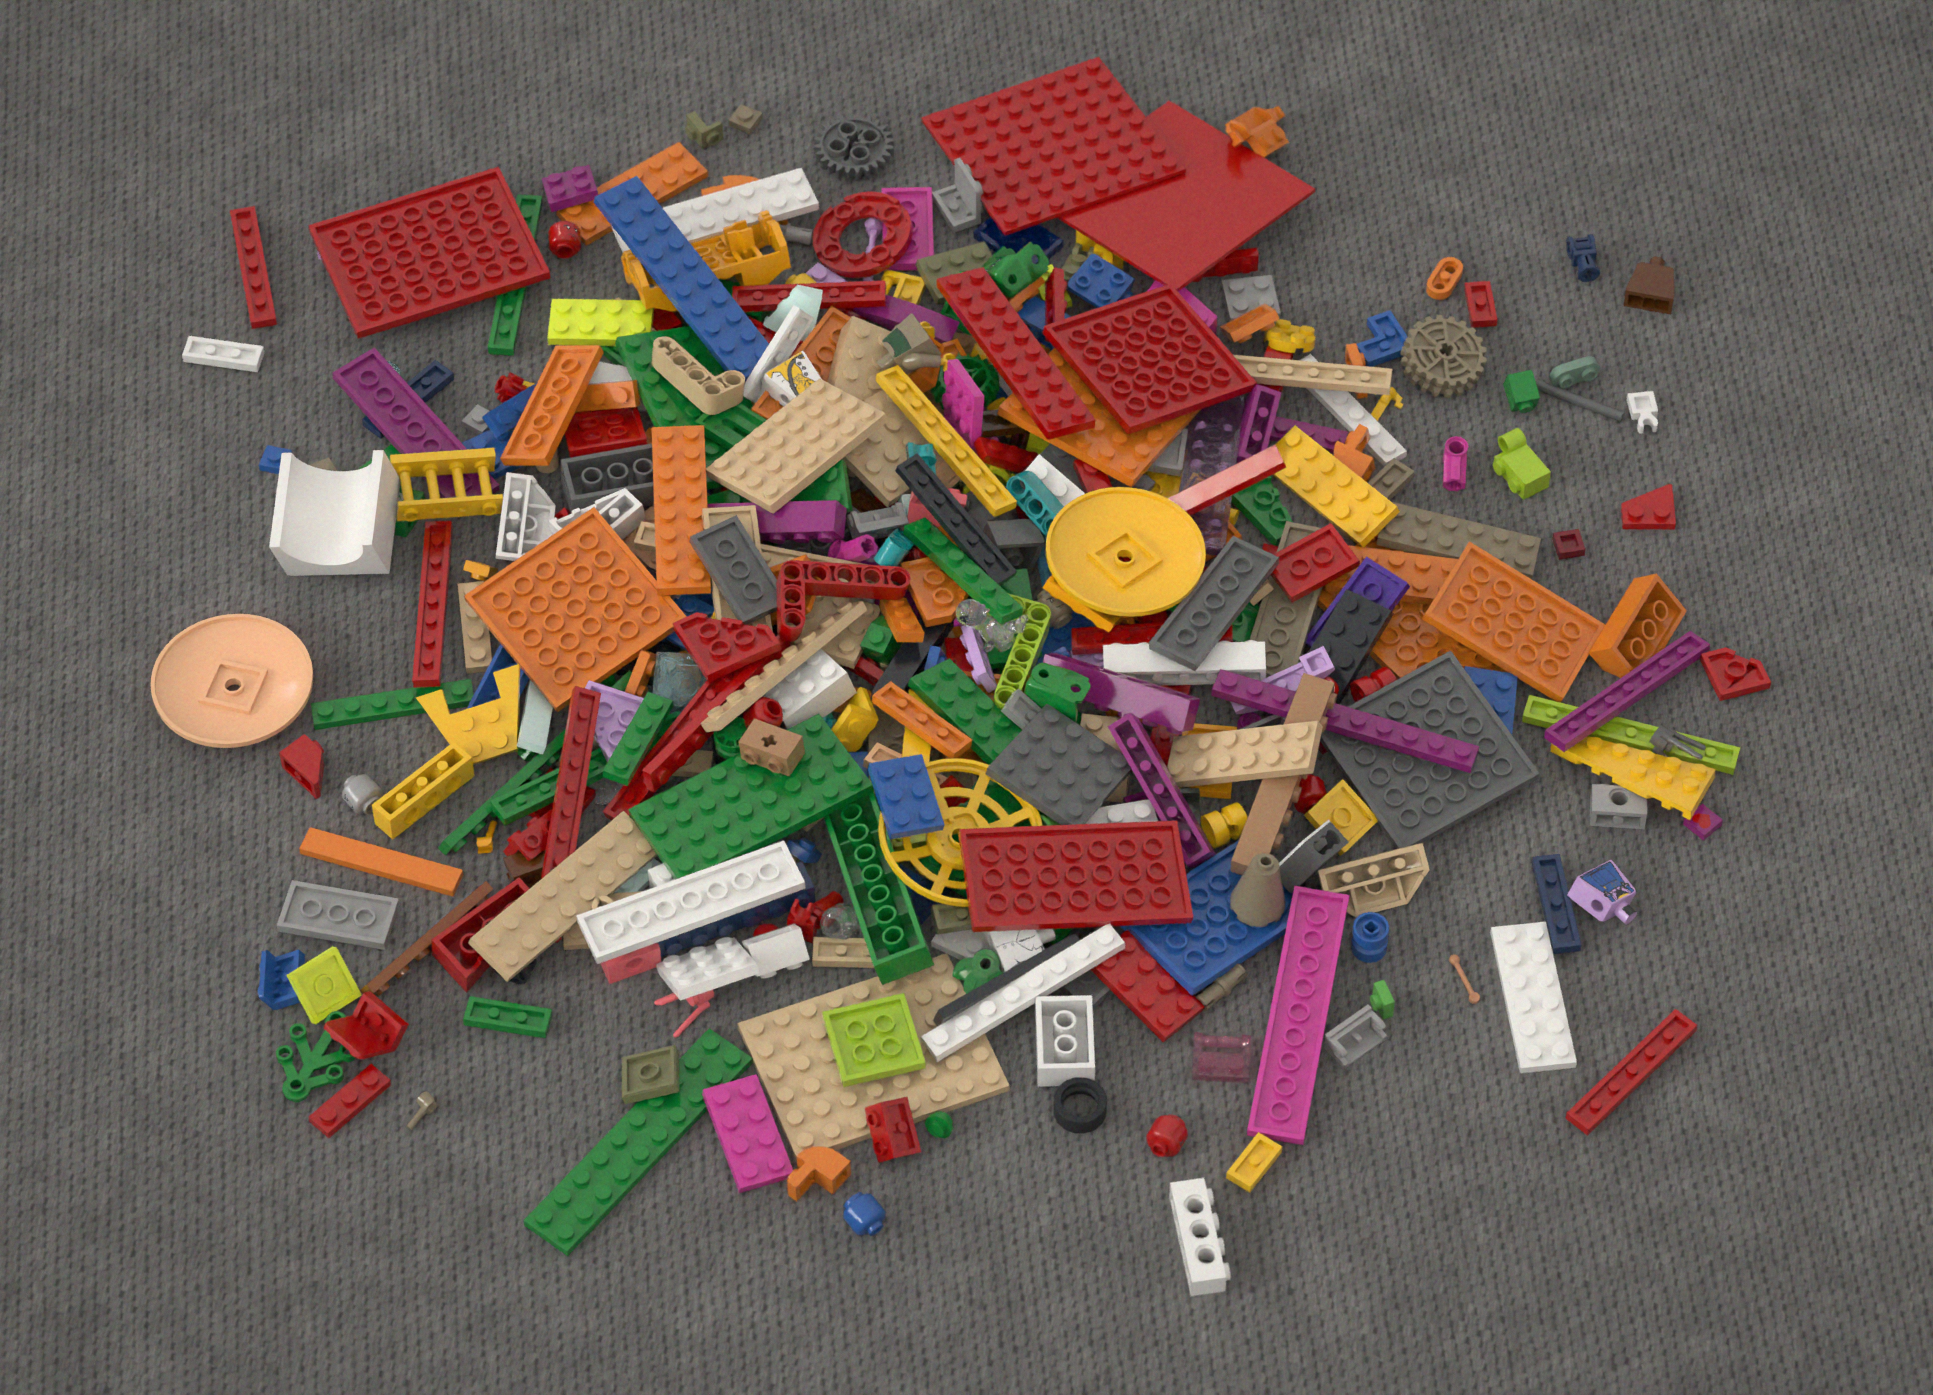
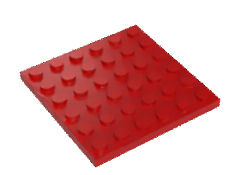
(1149, 358)

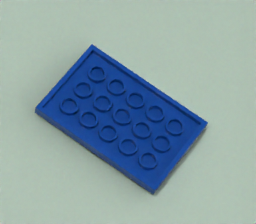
(1216, 938)

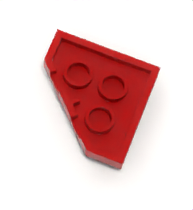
(724, 644)

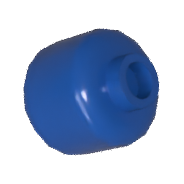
(864, 1214)

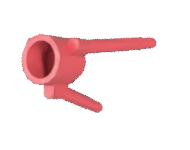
(700, 1000)

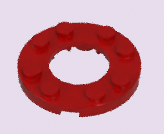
(855, 207)

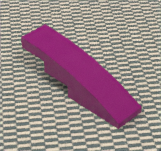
(898, 309)

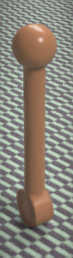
(1474, 997)

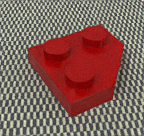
(1733, 674)

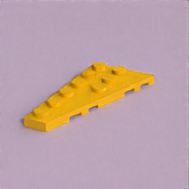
(1644, 772)

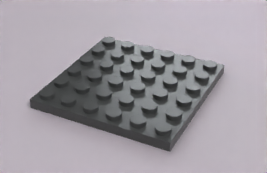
(1420, 797)

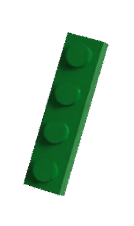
(637, 738)

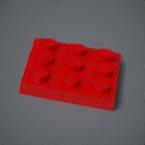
(604, 431)

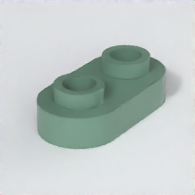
(1574, 372)

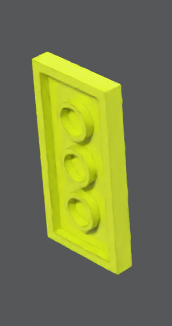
(596, 321)

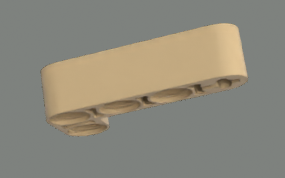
(704, 390)

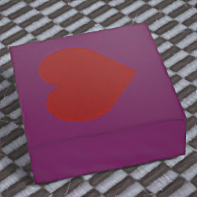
(1703, 822)

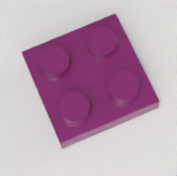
(570, 188)

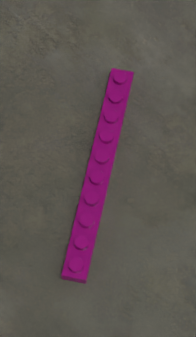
(1351, 722)

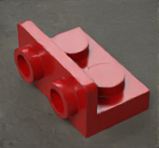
(892, 1129)

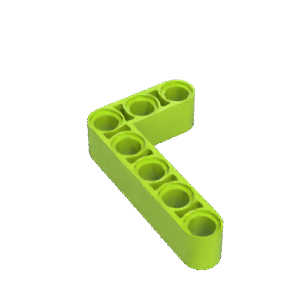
(1025, 648)

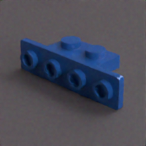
(488, 689)

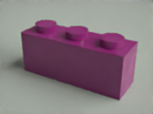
(1257, 421)

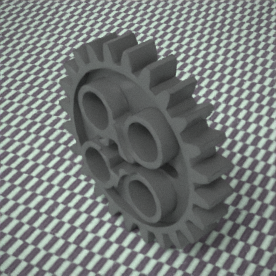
(848, 152)

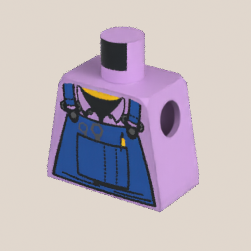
(1604, 893)

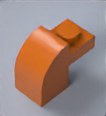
(1351, 453)
(820, 1166)

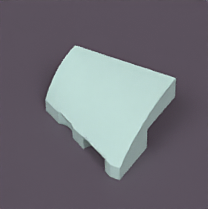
(803, 297)

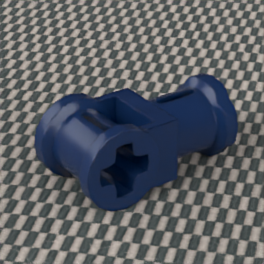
(1583, 254)

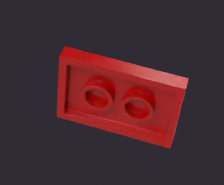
(1313, 563)

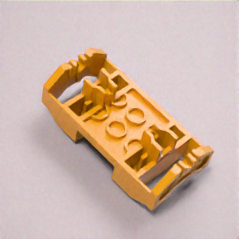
(727, 255)

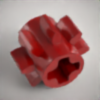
(509, 386)

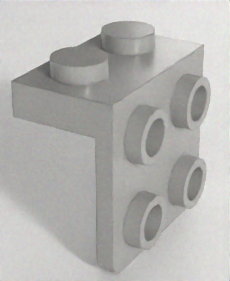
(960, 202)

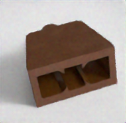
(1651, 287)

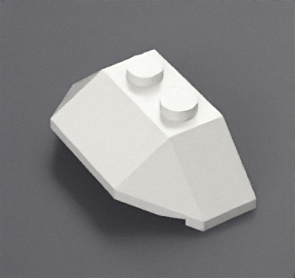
(523, 517)

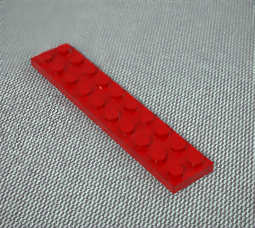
(1016, 353)

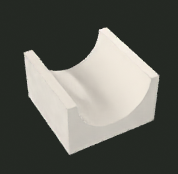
(335, 518)

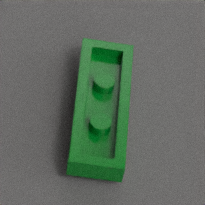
(507, 1017)

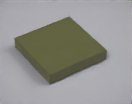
(650, 1074)

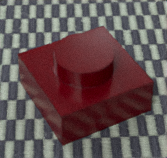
(1568, 544)

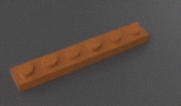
(419, 948)

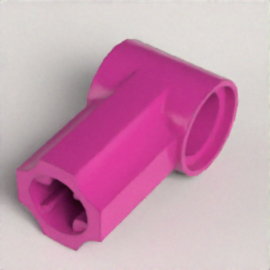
(1455, 464)
(853, 550)

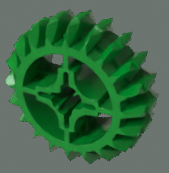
(981, 373)

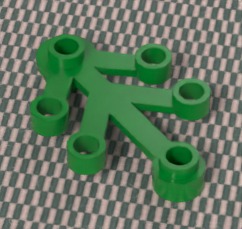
(312, 1061)

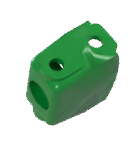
(1015, 271)
(1052, 687)

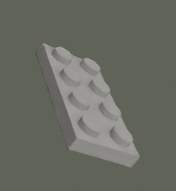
(338, 915)

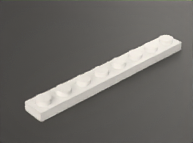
(1022, 992)

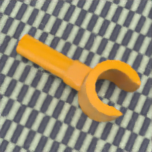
(485, 844)

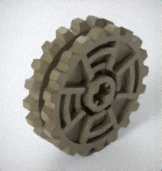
(1443, 356)

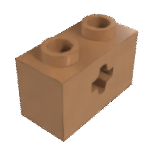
(771, 747)

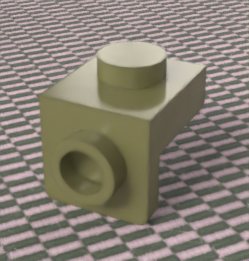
(703, 134)

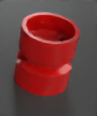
(1367, 685)

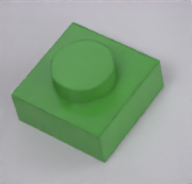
(1382, 1000)

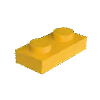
(1254, 1162)

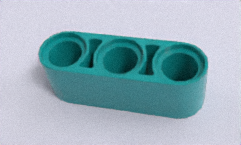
(1027, 499)
(894, 549)

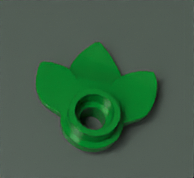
(973, 973)

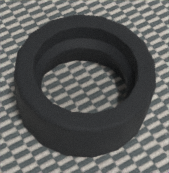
(1080, 1124)

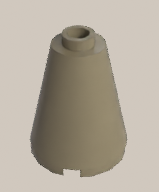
(1259, 893)

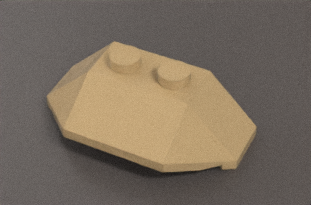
(1378, 879)

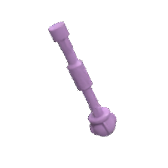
(873, 228)

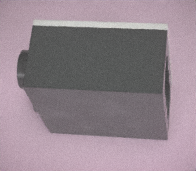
(1311, 855)

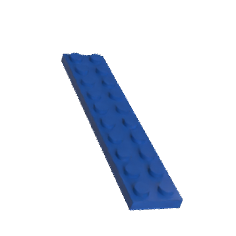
(683, 276)

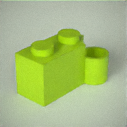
(1520, 465)

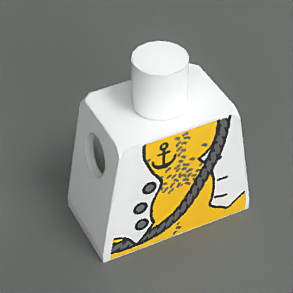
(790, 378)

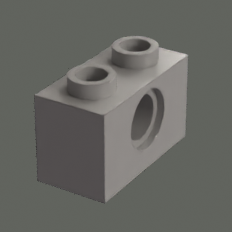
(1605, 813)

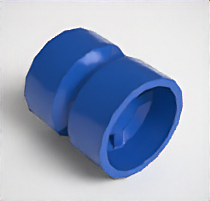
(1370, 937)

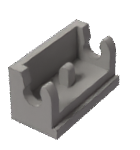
(878, 522)
(1355, 1036)

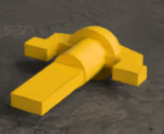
(1384, 401)

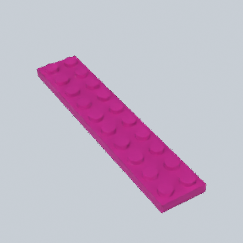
(1298, 1015)

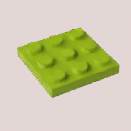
(873, 1040)

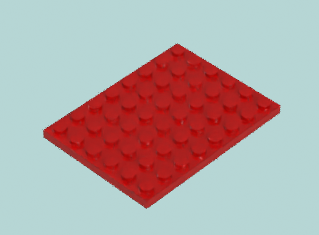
(428, 252)

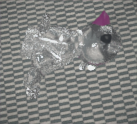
(974, 615)

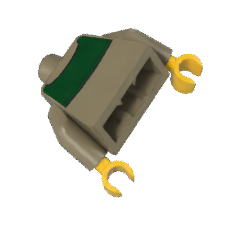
(912, 347)

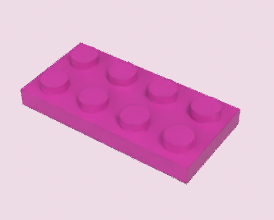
(919, 206)
(747, 1133)

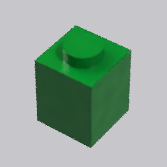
(1521, 391)

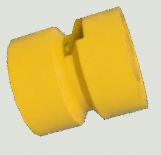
(1224, 825)

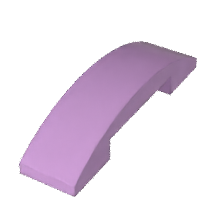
(1313, 663)

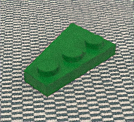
(1263, 509)

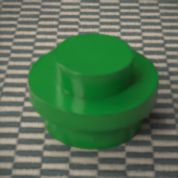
(939, 1124)

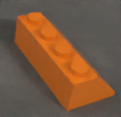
(1638, 626)

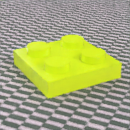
(324, 985)

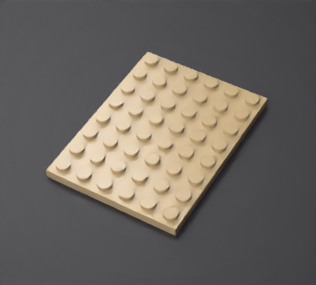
(804, 1081)

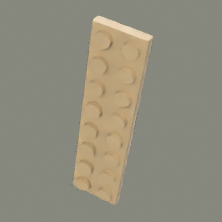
(568, 890)

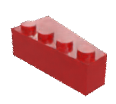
(452, 944)

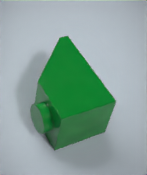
(879, 642)

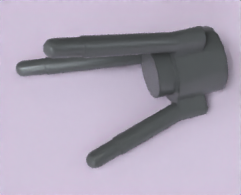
(1667, 738)

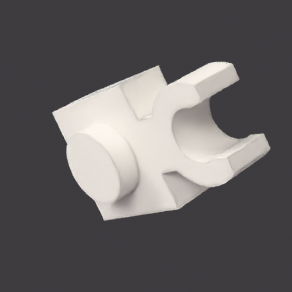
(1644, 408)

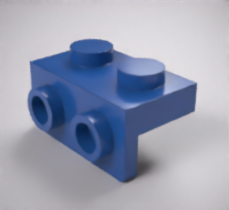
(274, 985)

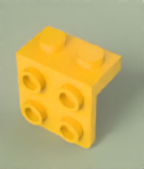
(856, 721)

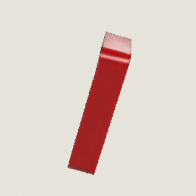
(831, 586)

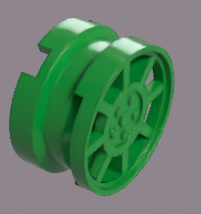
(728, 738)

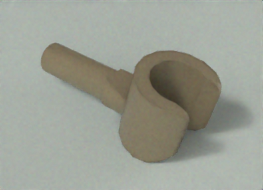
(427, 1106)

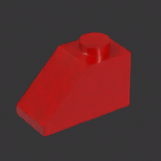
(305, 763)

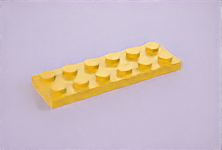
(1333, 488)

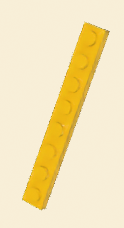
(946, 441)

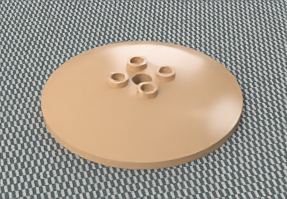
(225, 651)

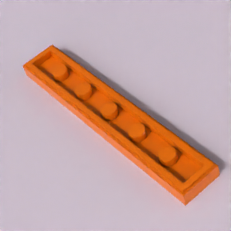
(381, 861)

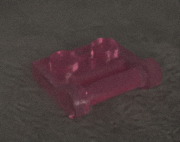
(1221, 1065)

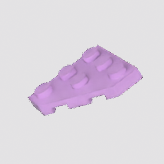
(614, 716)

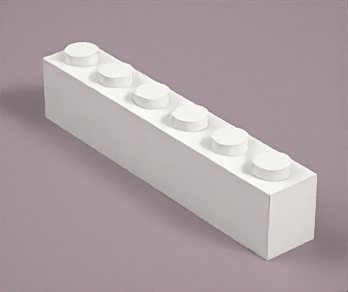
(1144, 664)

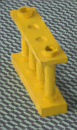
(446, 463)

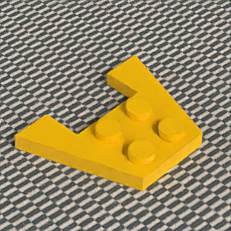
(485, 729)

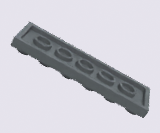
(1214, 603)

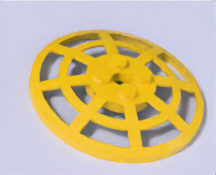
(940, 843)

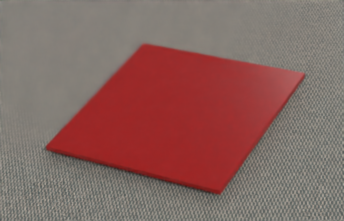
(1054, 145)
(1196, 217)

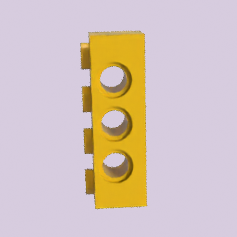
(423, 790)

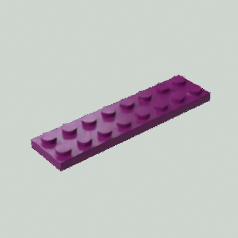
(402, 415)

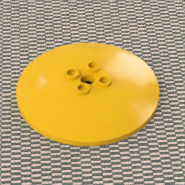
(1131, 523)

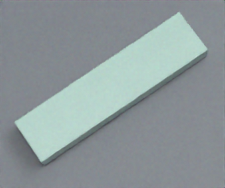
(535, 721)

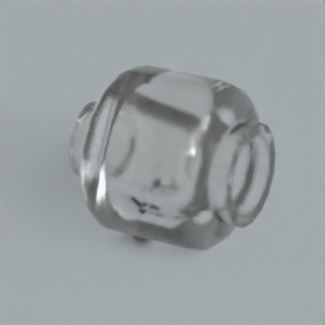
(840, 922)

